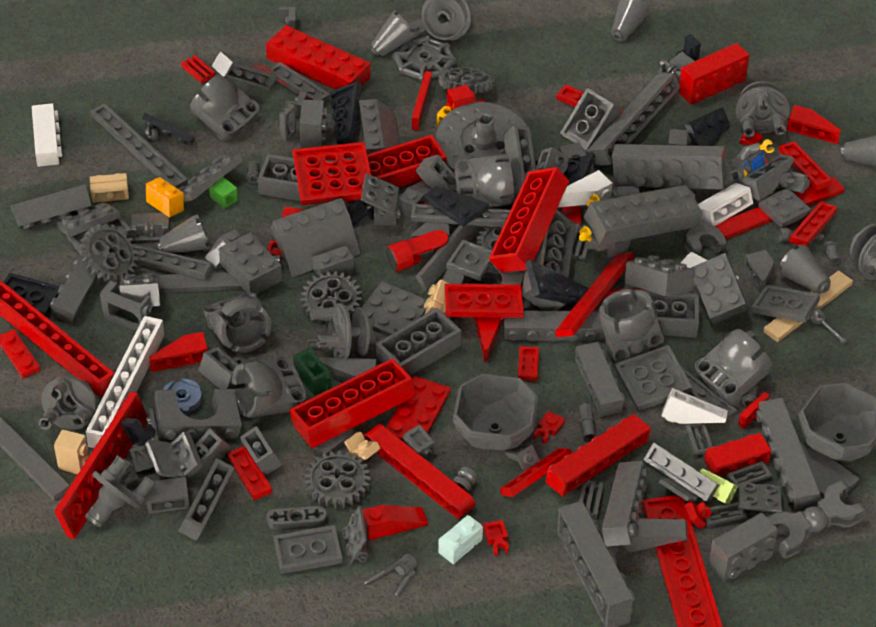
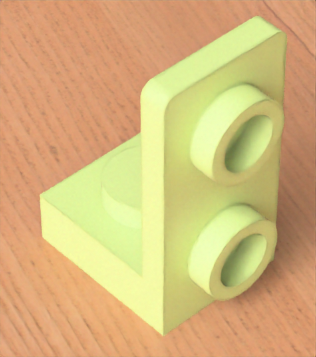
(725, 490)

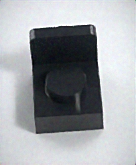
(691, 47)
(359, 210)
(136, 431)

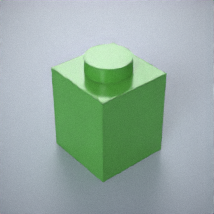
(223, 193)

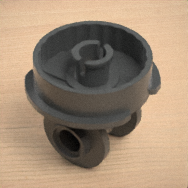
(455, 11)

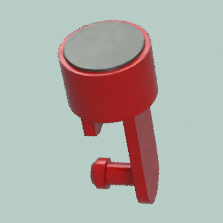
(407, 253)

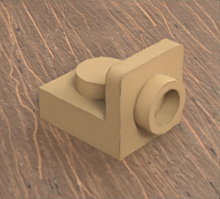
(362, 448)

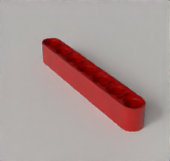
(421, 472)

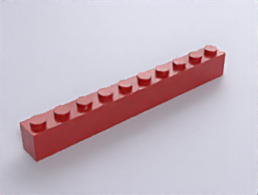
(54, 341)

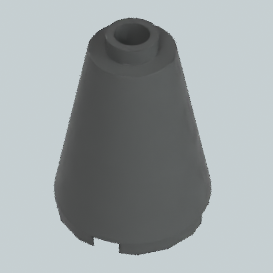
(628, 18)
(392, 35)
(860, 151)
(185, 238)
(805, 270)

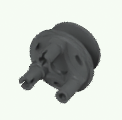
(762, 109)
(864, 251)
(341, 331)

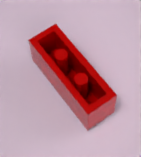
(737, 454)

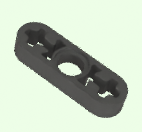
(302, 511)

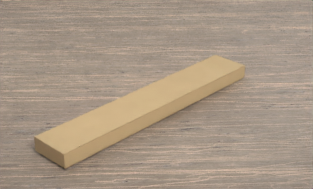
(781, 328)

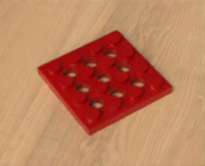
(322, 167)

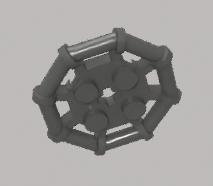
(416, 57)

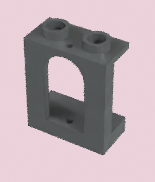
(113, 302)

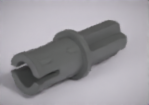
(587, 422)

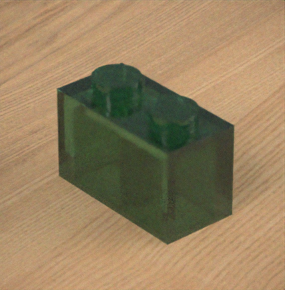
(312, 371)

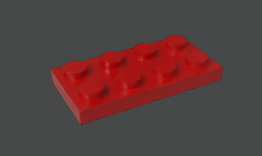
(483, 300)
(421, 409)

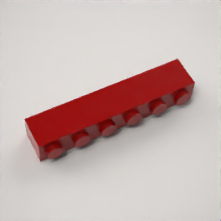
(597, 455)

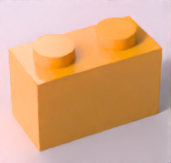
(164, 197)

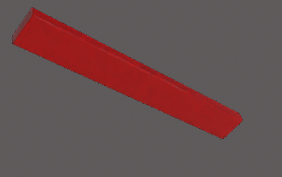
(756, 217)
(594, 295)

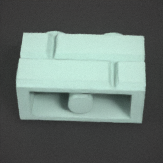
(460, 539)

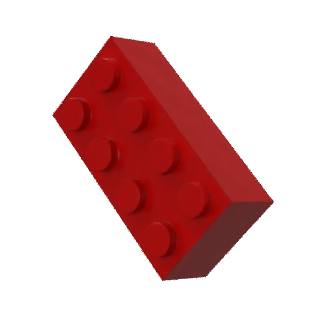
(713, 73)

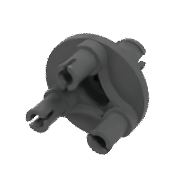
(67, 403)
(114, 493)

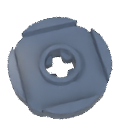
(192, 394)

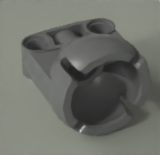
(224, 107)
(486, 180)
(239, 322)
(630, 324)
(734, 366)
(269, 387)

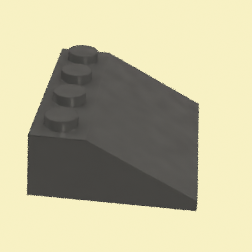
(312, 234)

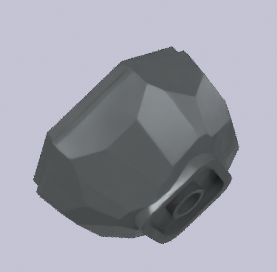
(495, 411)
(840, 421)

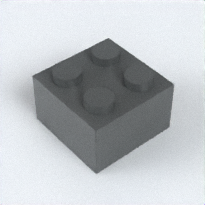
(313, 123)
(139, 287)

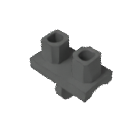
(794, 181)

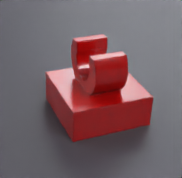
(698, 513)

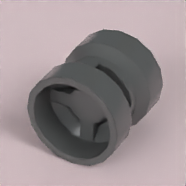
(465, 478)

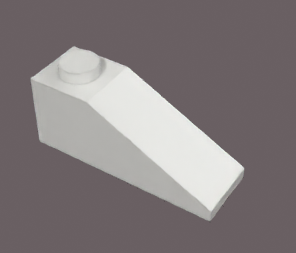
(582, 190)
(689, 409)

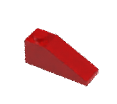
(810, 124)
(488, 331)
(182, 352)
(391, 519)

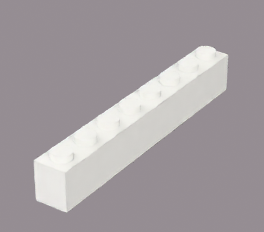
(127, 377)

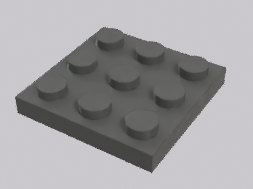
(393, 308)
(652, 377)

